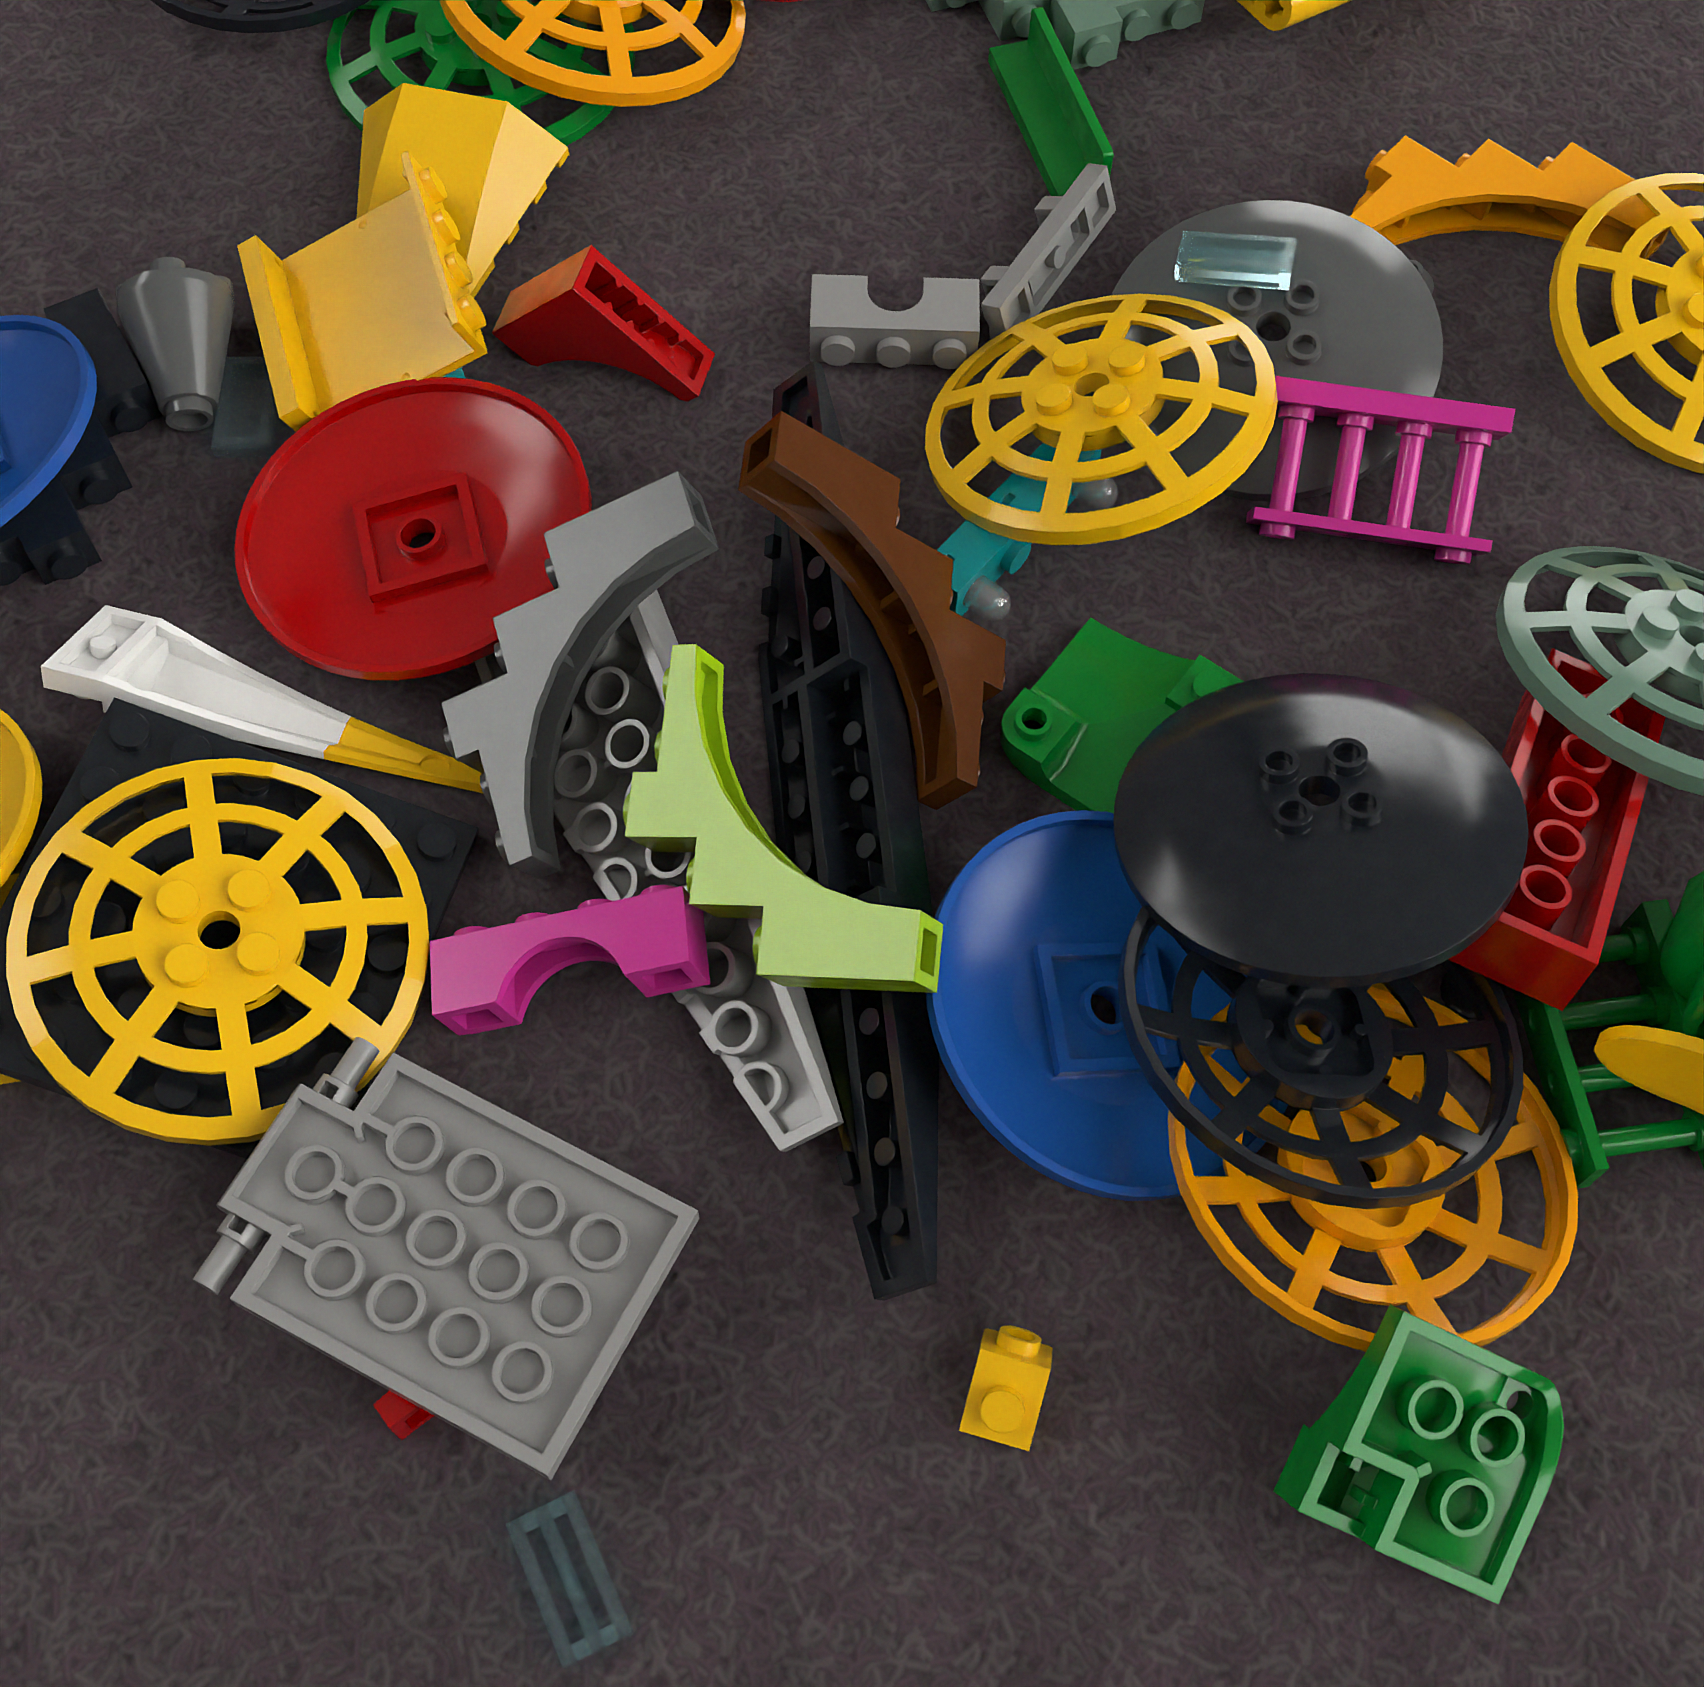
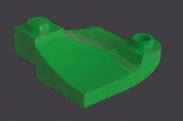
(1097, 711)
(1430, 1456)

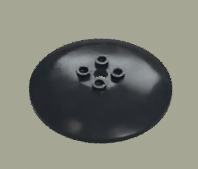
(1335, 893)

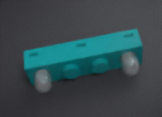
(985, 556)

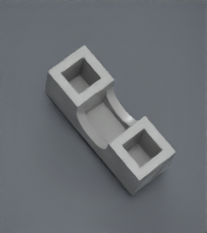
(855, 330)

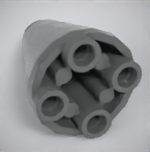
(180, 337)

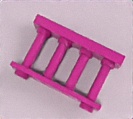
(1415, 421)

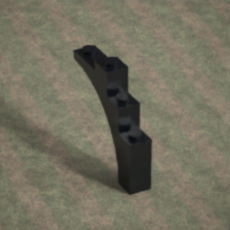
(49, 529)

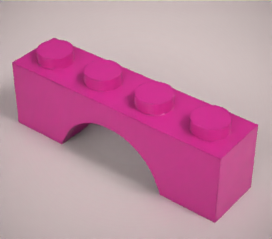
(490, 974)

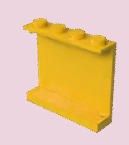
(365, 303)

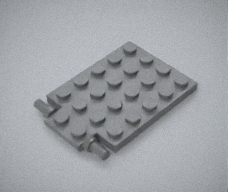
(447, 1251)

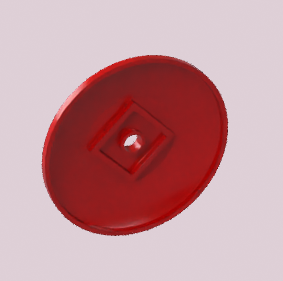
(351, 489)

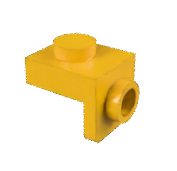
(1007, 1387)

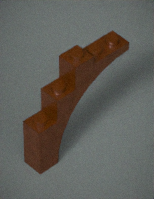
(903, 586)

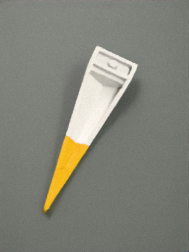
(187, 680)

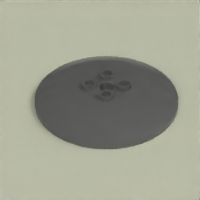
(1349, 319)

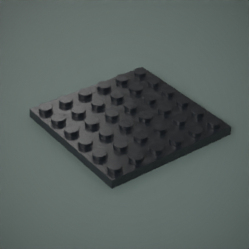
(139, 741)

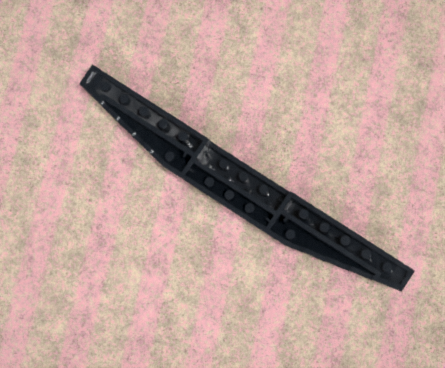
(854, 827)

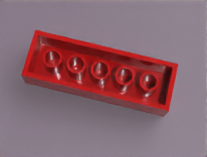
(1577, 848)

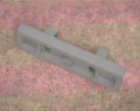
(1064, 234)

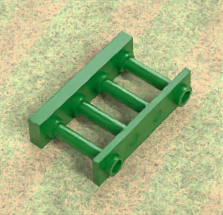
(1567, 1085)

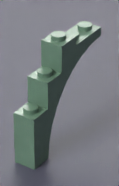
(1087, 28)

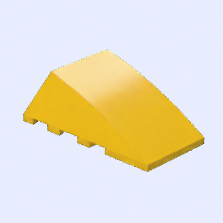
(478, 146)

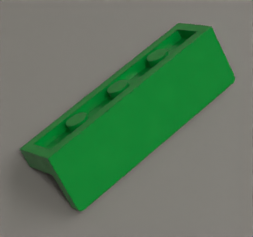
(1050, 105)

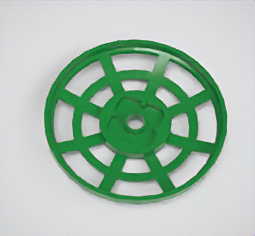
(454, 60)

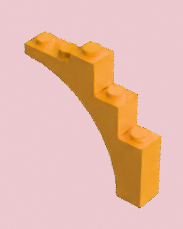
(1494, 190)

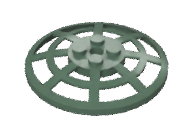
(1655, 633)

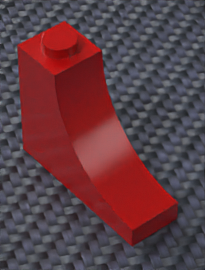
(601, 316)

